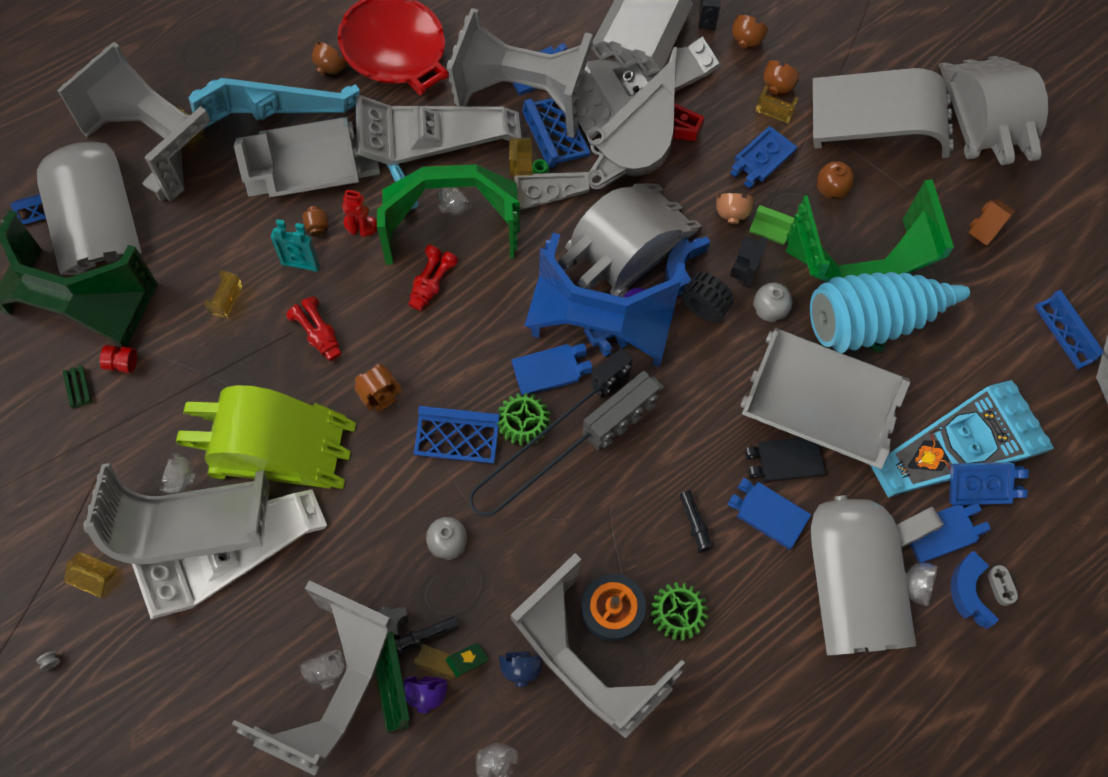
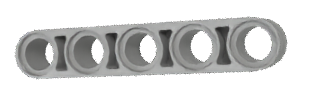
(919, 526)

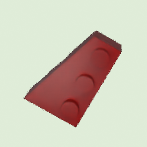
(686, 123)

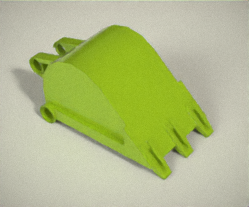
(269, 433)

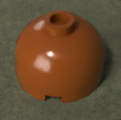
(747, 31)
(327, 59)
(780, 78)
(835, 180)

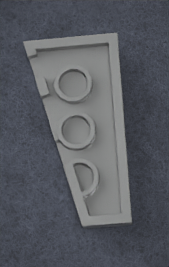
(549, 187)

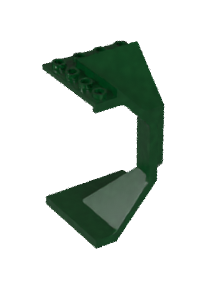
(101, 299)

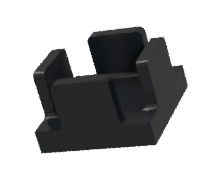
(748, 259)

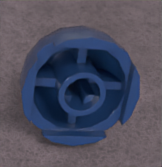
(520, 667)

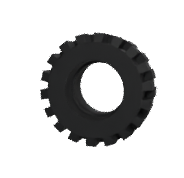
(707, 297)

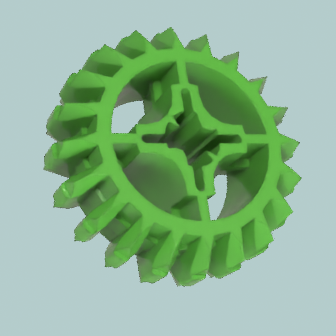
(515, 418)
(682, 619)

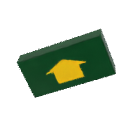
(466, 660)

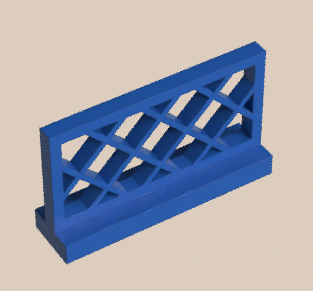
(542, 137)
(456, 417)

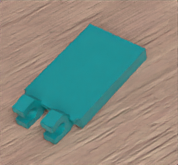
(294, 248)

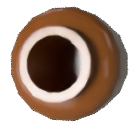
(315, 220)

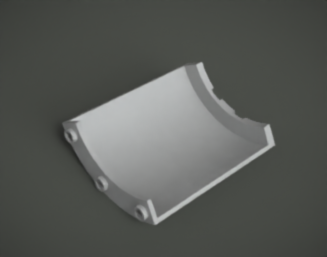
(826, 397)

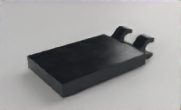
(786, 460)

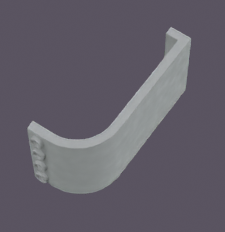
(882, 106)
(175, 525)

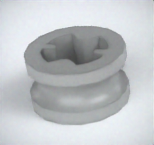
(48, 661)

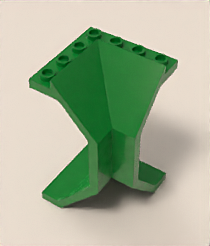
(403, 194)
(923, 244)

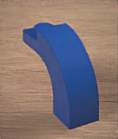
(682, 253)
(964, 590)

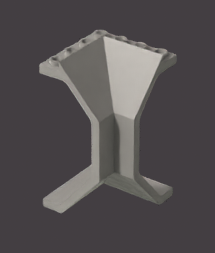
(485, 60)
(116, 93)
(545, 628)
(362, 639)

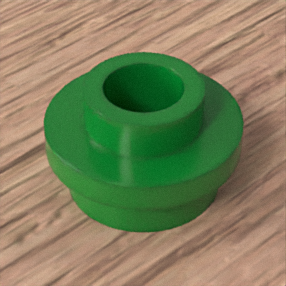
(540, 164)

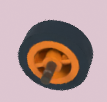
(613, 607)

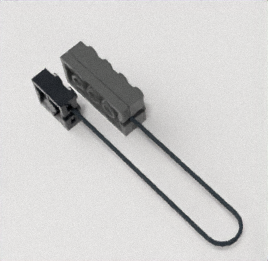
(606, 421)

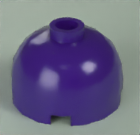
(425, 692)

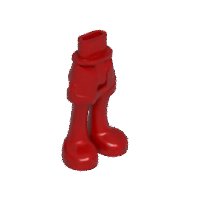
(356, 215)
(426, 288)
(320, 338)

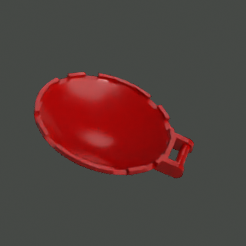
(393, 42)

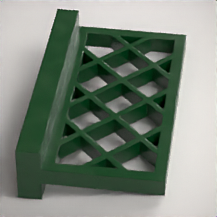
(391, 688)

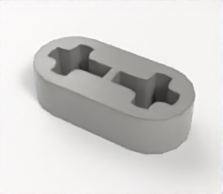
(1002, 585)

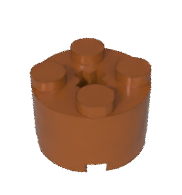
(377, 388)

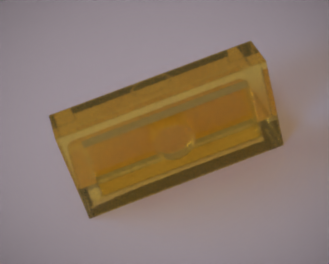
(88, 573)
(434, 661)

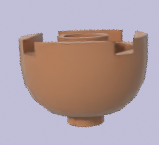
(734, 207)

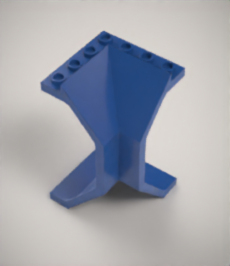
(637, 319)

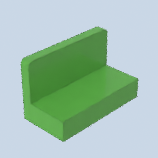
(771, 224)

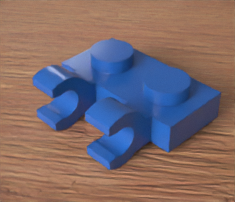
(600, 338)

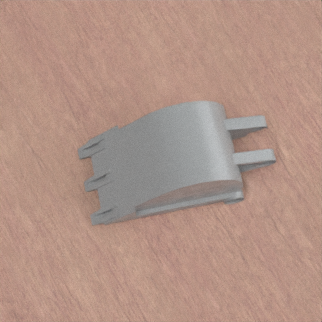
(998, 106)
(639, 134)
(626, 236)

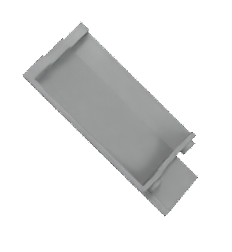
(641, 32)

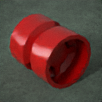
(114, 358)

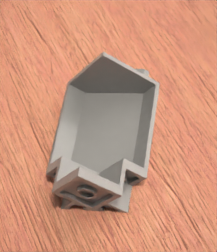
(302, 158)

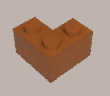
(994, 217)

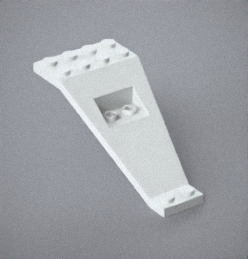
(189, 581)

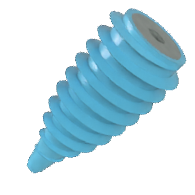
(877, 307)

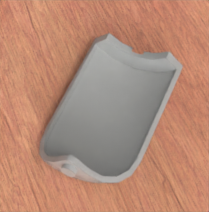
(85, 206)
(860, 577)

